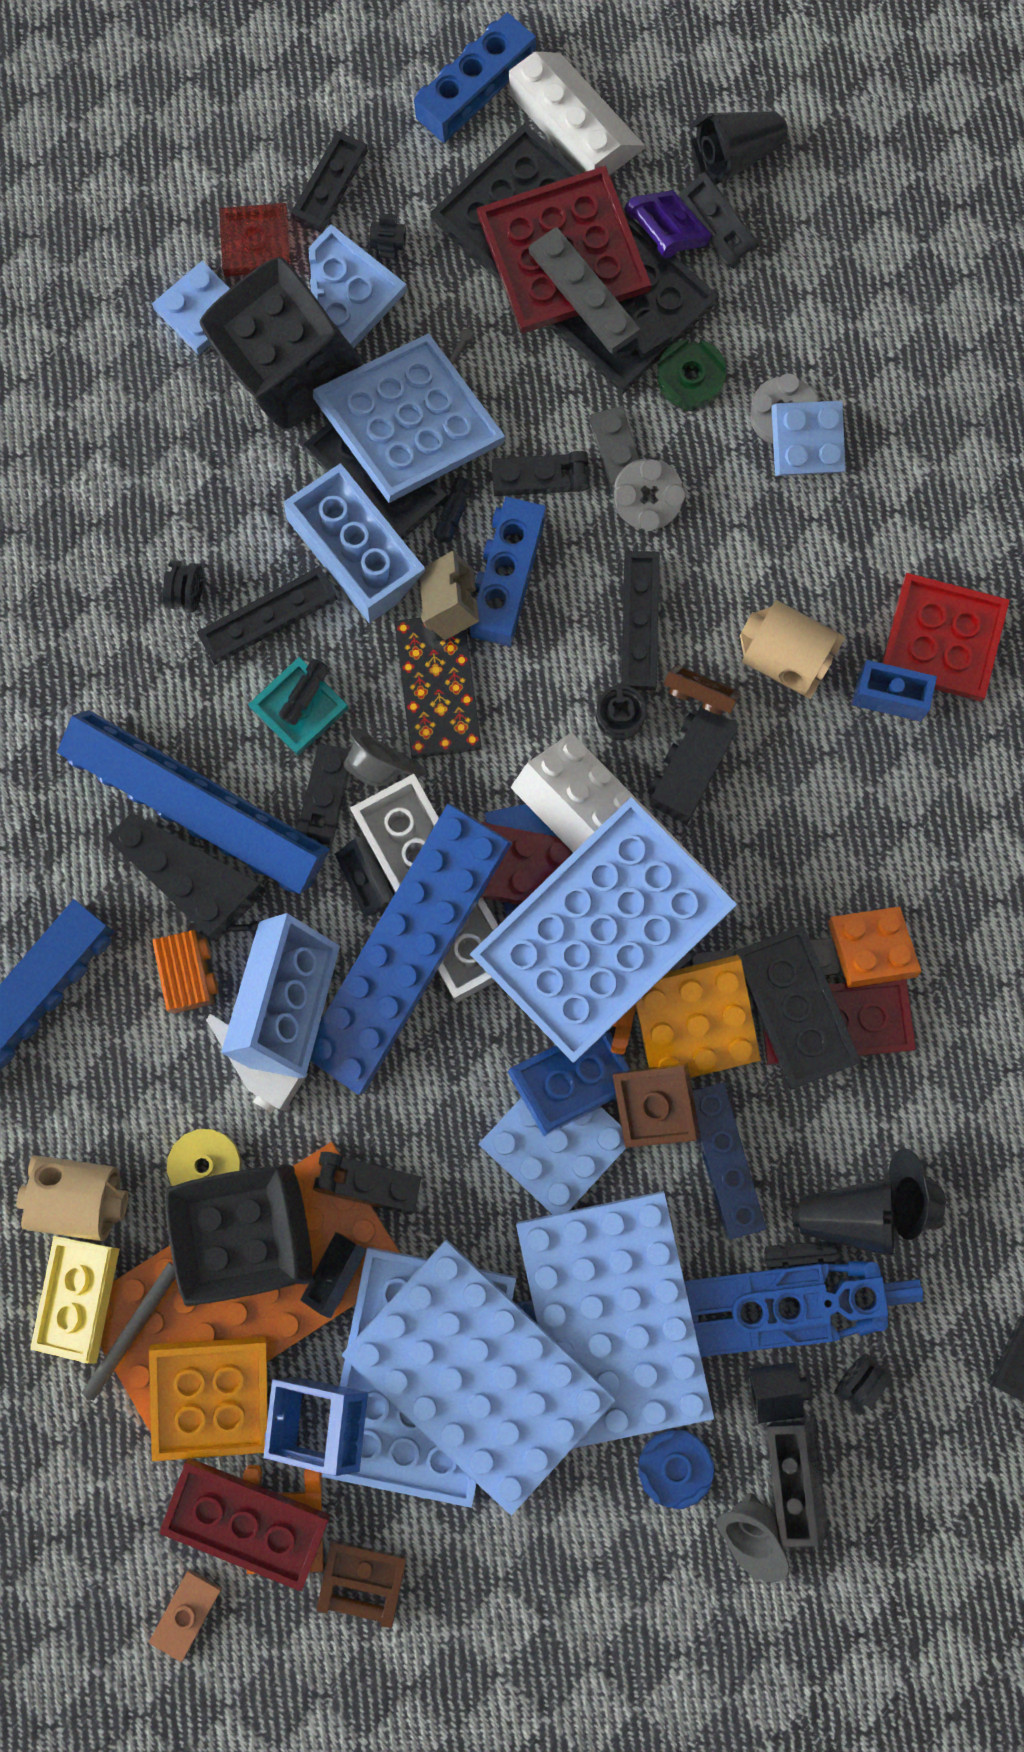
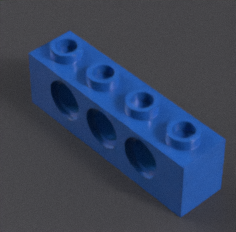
(447, 115)
(527, 521)

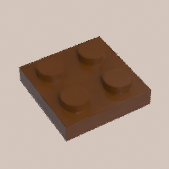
(689, 684)
(656, 1105)

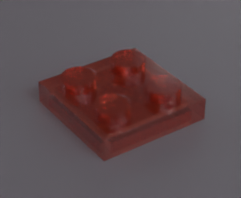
(253, 236)

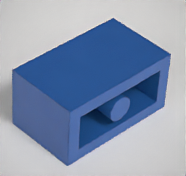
(894, 690)

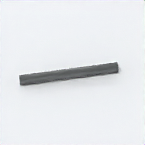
(130, 1332)

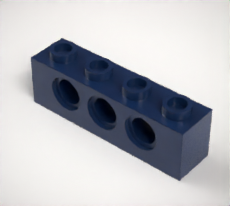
(726, 1164)

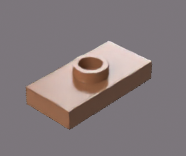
(185, 1615)

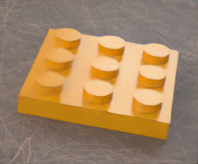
(699, 1018)
(208, 1398)

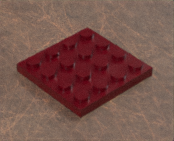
(593, 223)

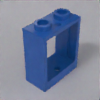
(344, 1427)

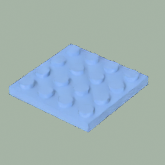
(408, 417)

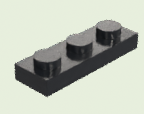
(329, 182)

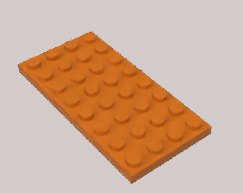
(271, 1314)

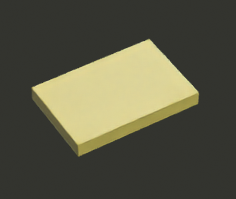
(75, 1299)

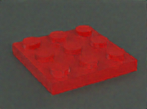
(946, 634)

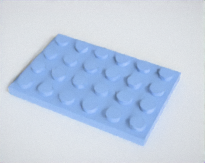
(603, 929)
(618, 1304)
(478, 1377)
(395, 1450)

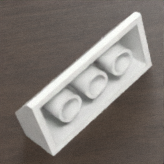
(572, 113)

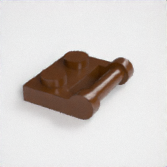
(365, 1571)

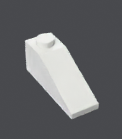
(271, 1088)

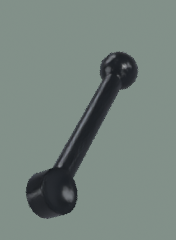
(252, 927)

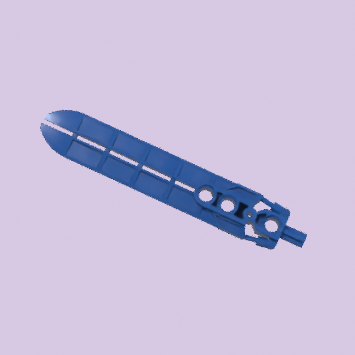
(767, 1288)

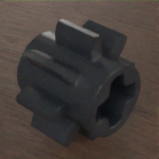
(388, 236)

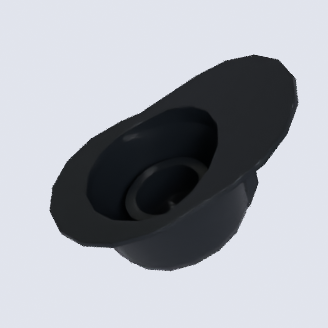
(916, 1197)

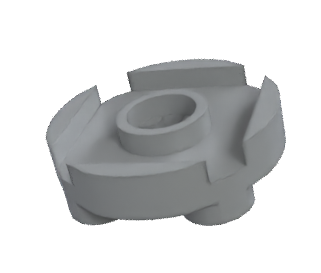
(777, 390)
(649, 474)

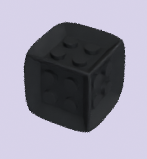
(278, 341)
(238, 1234)

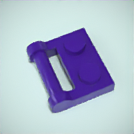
(674, 216)

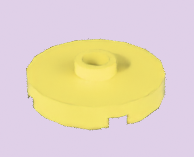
(198, 1145)

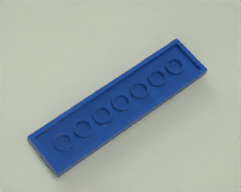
(407, 947)

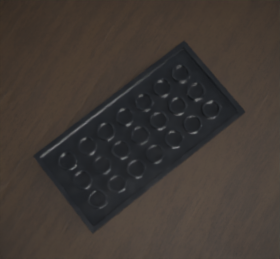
(529, 163)

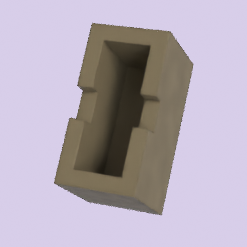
(446, 596)

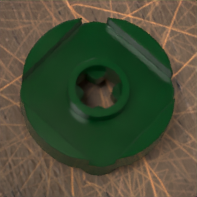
(691, 355)

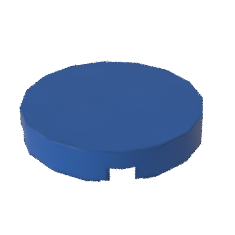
(676, 1468)

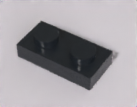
(364, 876)
(333, 1275)

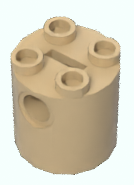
(789, 647)
(71, 1198)

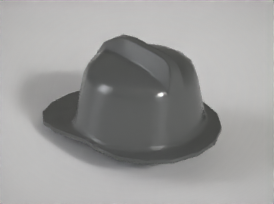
(377, 763)
(754, 1539)

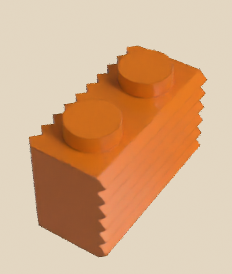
(184, 971)

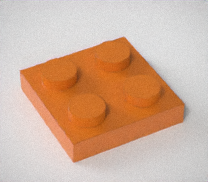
(874, 947)

